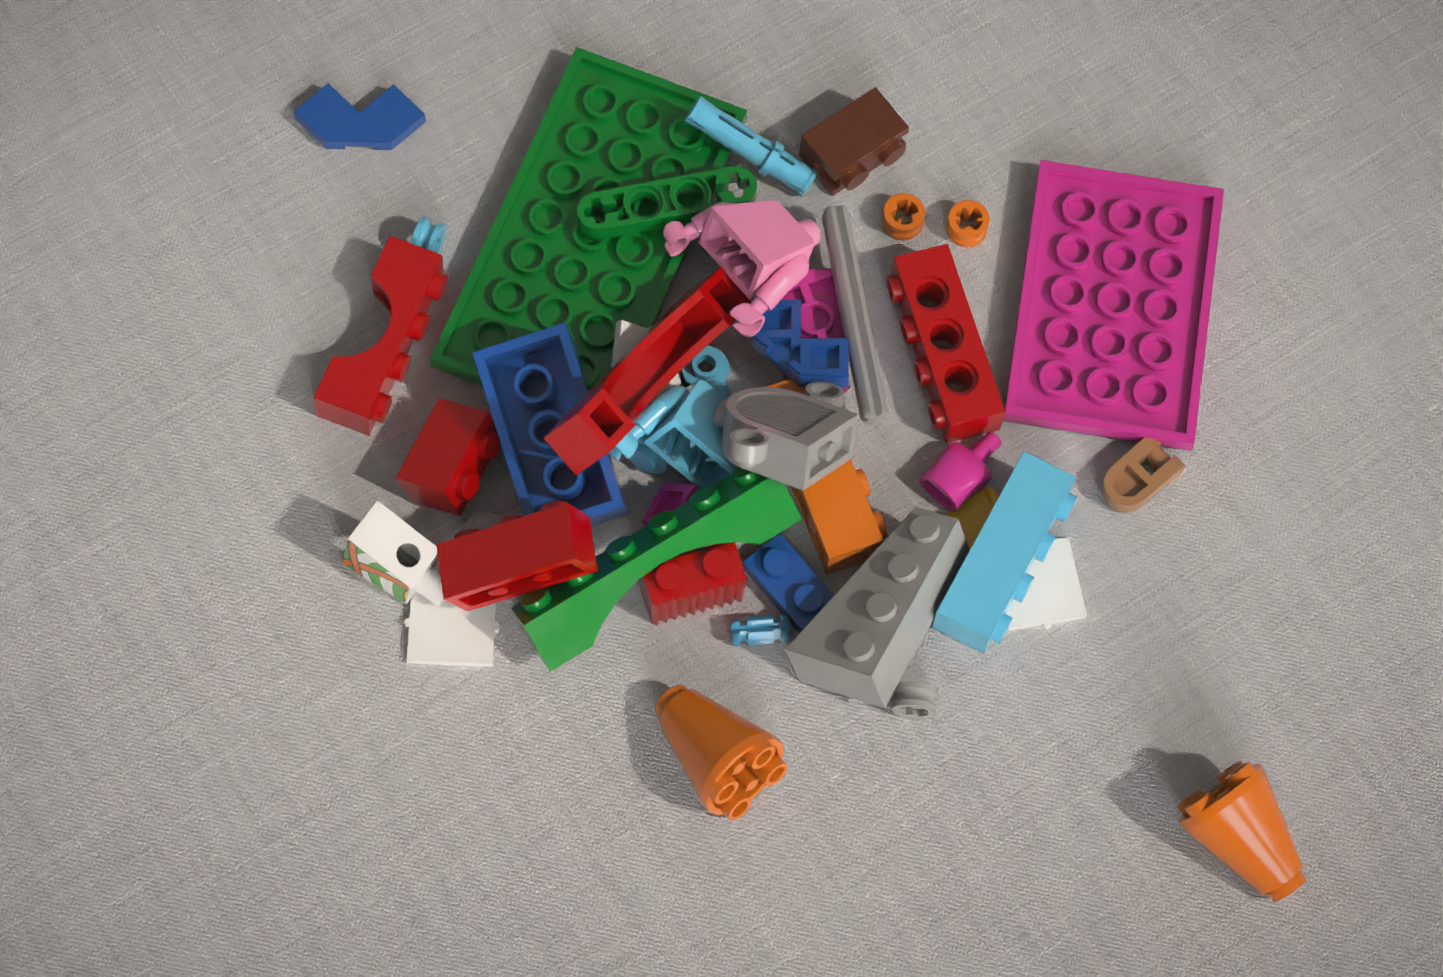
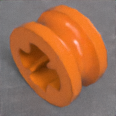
(903, 202)
(968, 236)

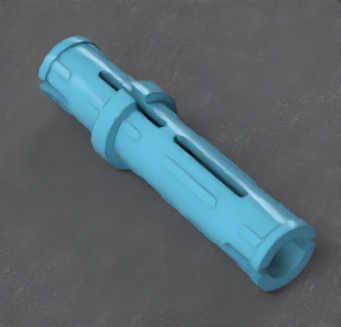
(759, 151)

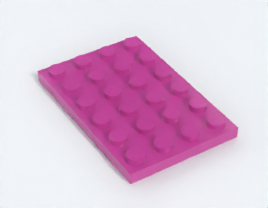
(1114, 305)

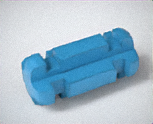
(760, 630)

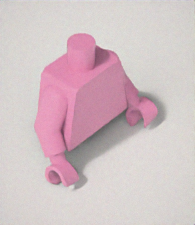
(756, 247)

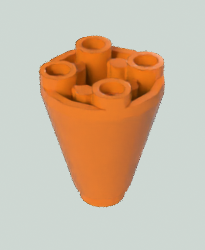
(719, 751)
(1245, 830)

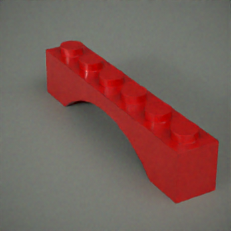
(631, 384)

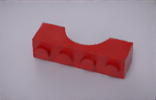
(359, 385)

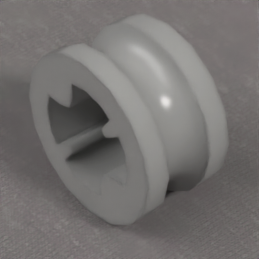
(915, 700)

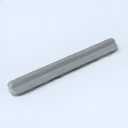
(854, 314)

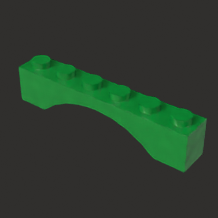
(568, 615)

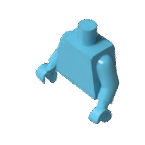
(684, 431)

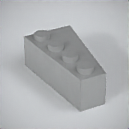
(882, 612)

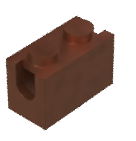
(854, 142)

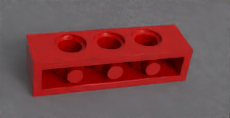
(934, 276)

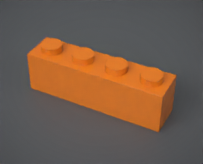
(839, 513)

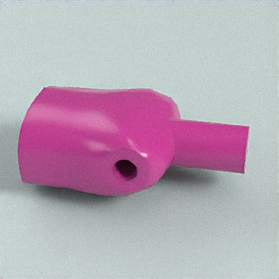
(960, 472)

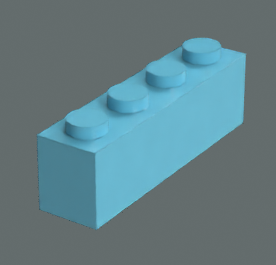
(1004, 553)

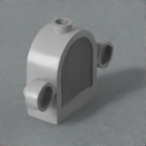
(787, 432)

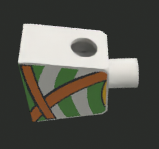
(381, 546)

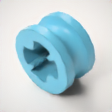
(429, 235)

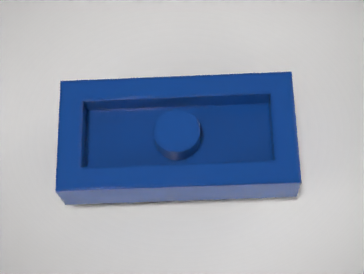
(788, 582)

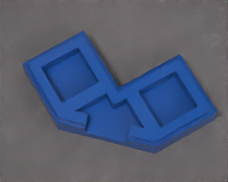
(379, 125)
(797, 357)

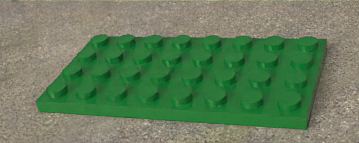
(536, 267)

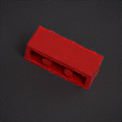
(516, 556)

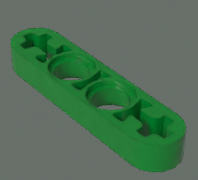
(664, 194)

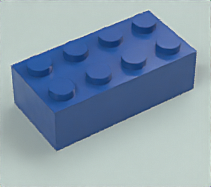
(528, 391)

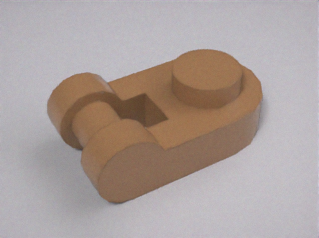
(1129, 485)

